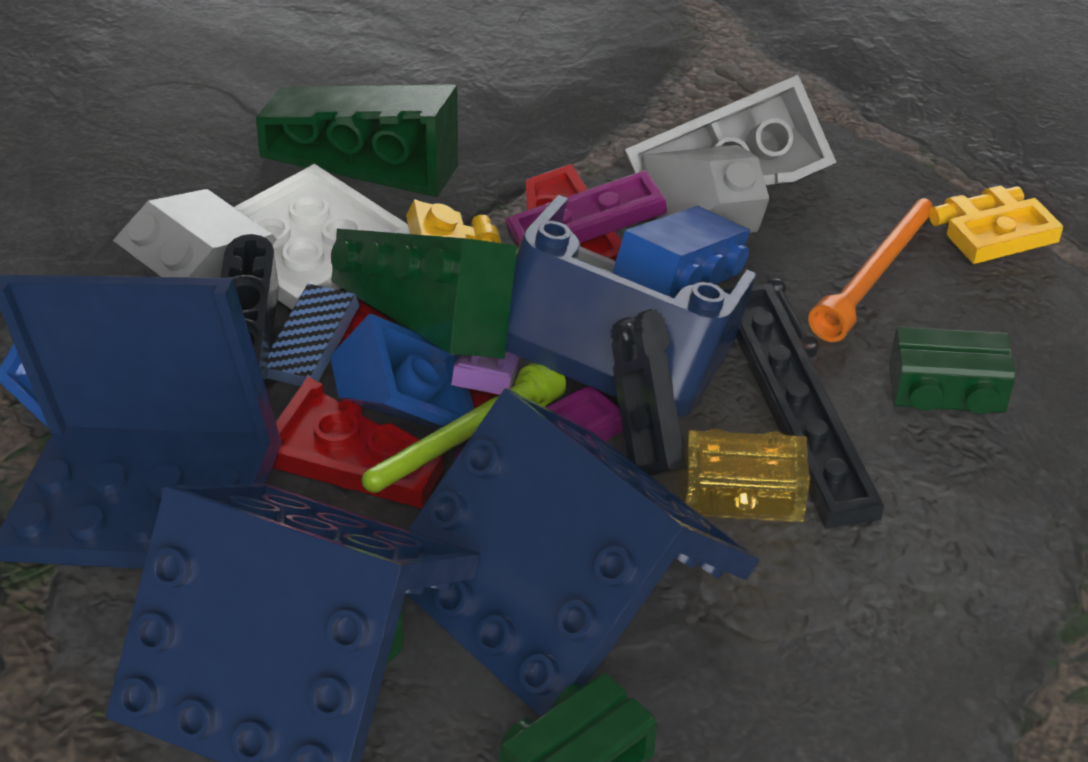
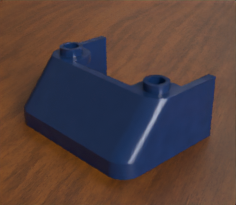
(568, 307)

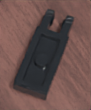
(647, 393)

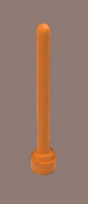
(836, 313)

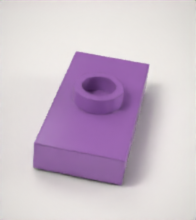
(486, 373)

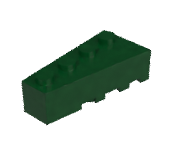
(366, 133)
(434, 285)

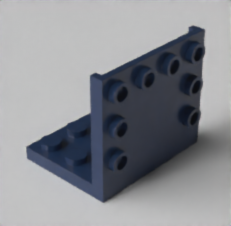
(139, 395)
(564, 547)
(268, 623)

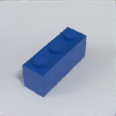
(682, 251)

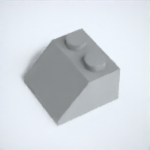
(185, 235)

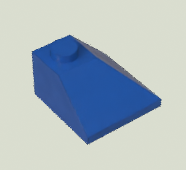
(399, 374)

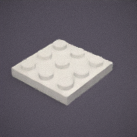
(305, 219)

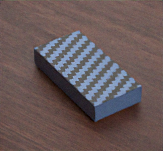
(311, 334)

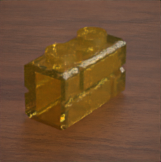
(747, 475)

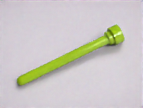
(533, 382)

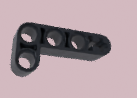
(254, 272)

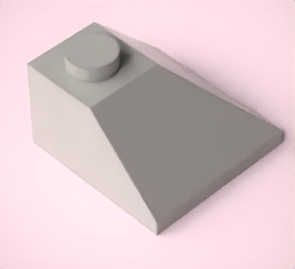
(715, 178)

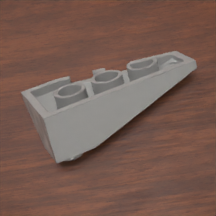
(771, 124)

